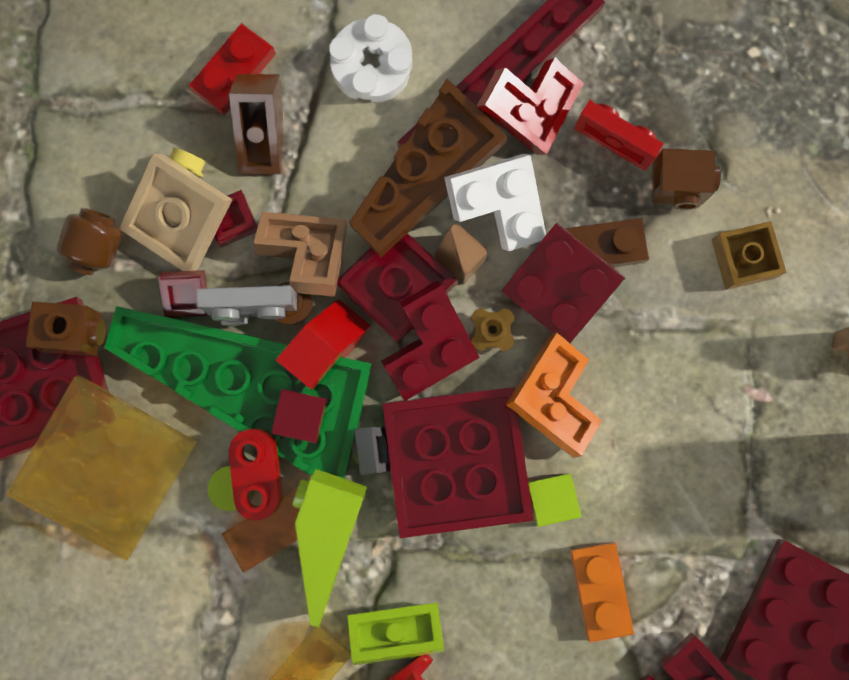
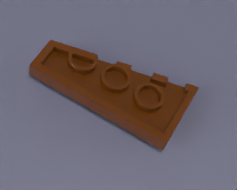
(447, 141)

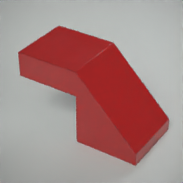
(323, 342)

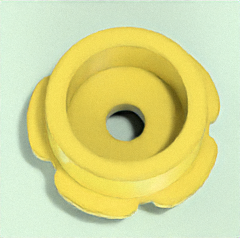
(188, 161)

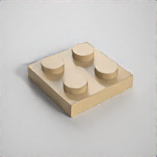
(175, 213)

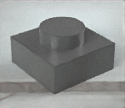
(371, 450)

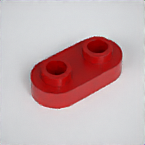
(258, 475)

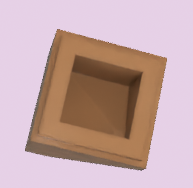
(460, 253)

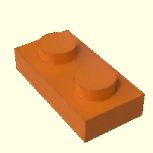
(601, 592)

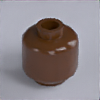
(89, 241)

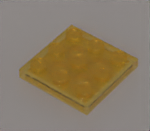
(101, 467)

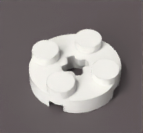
(365, 37)

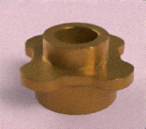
(483, 338)

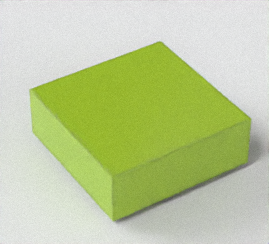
(554, 500)

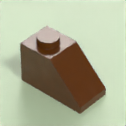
(257, 123)

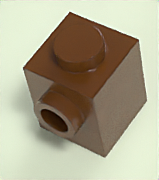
(684, 177)
(65, 329)

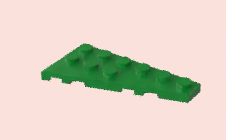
(242, 382)

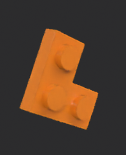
(545, 398)

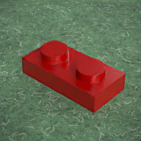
(240, 54)
(628, 141)

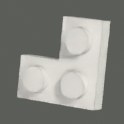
(506, 190)

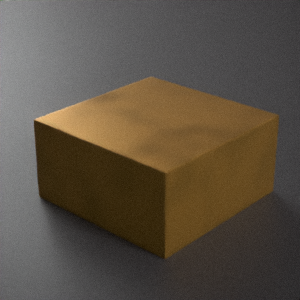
(748, 255)

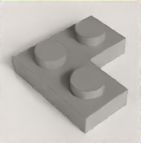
(236, 305)

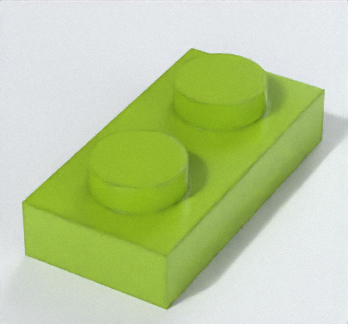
(395, 633)

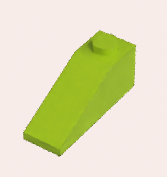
(323, 532)

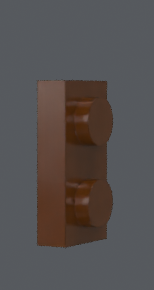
(615, 242)

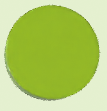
(221, 490)

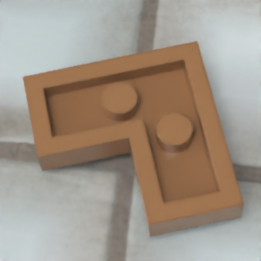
(312, 243)

